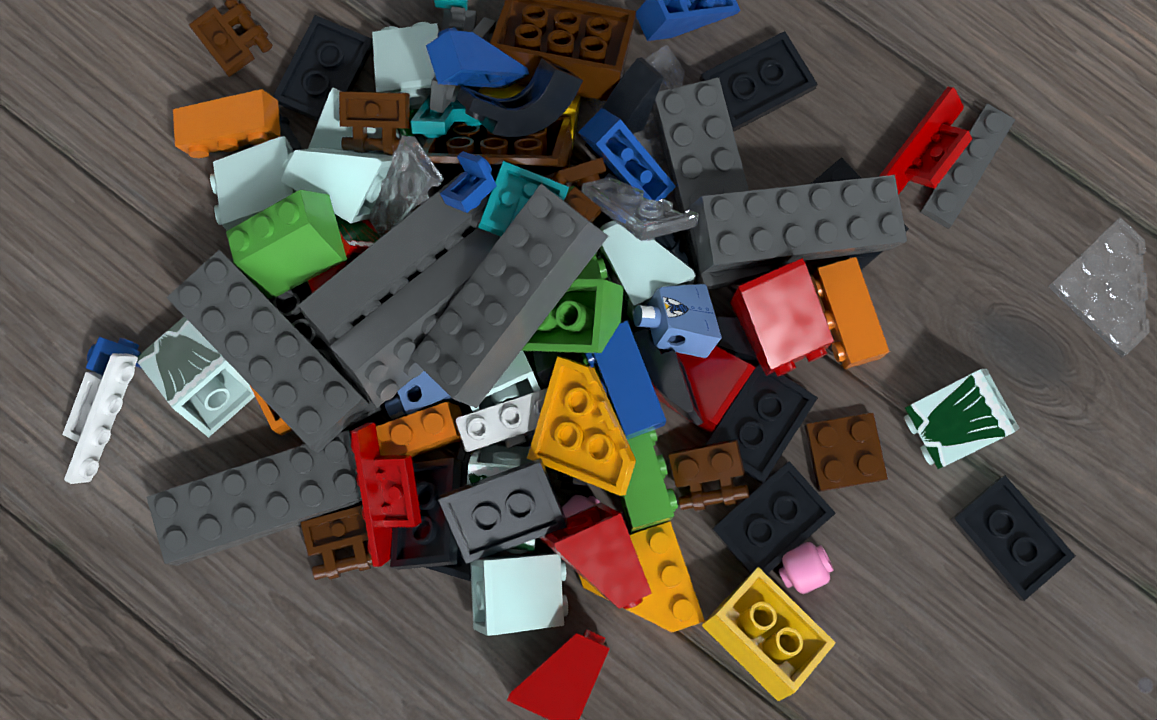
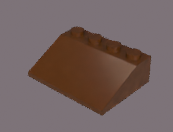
(571, 33)
(545, 148)

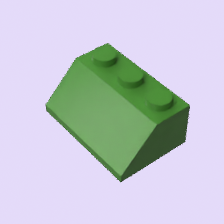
(288, 243)
(581, 319)

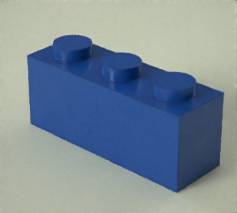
(625, 155)
(628, 384)

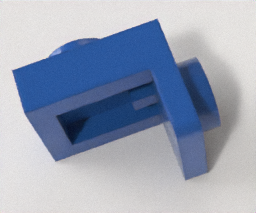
(470, 186)
(101, 351)

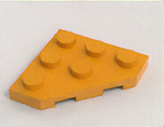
(581, 431)
(673, 598)

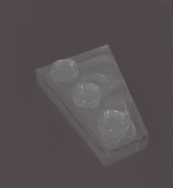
(404, 185)
(635, 213)

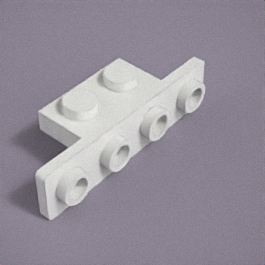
(95, 413)
(502, 423)

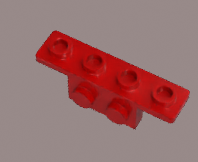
(932, 145)
(386, 491)

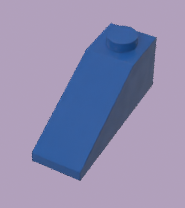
(675, 17)
(469, 60)

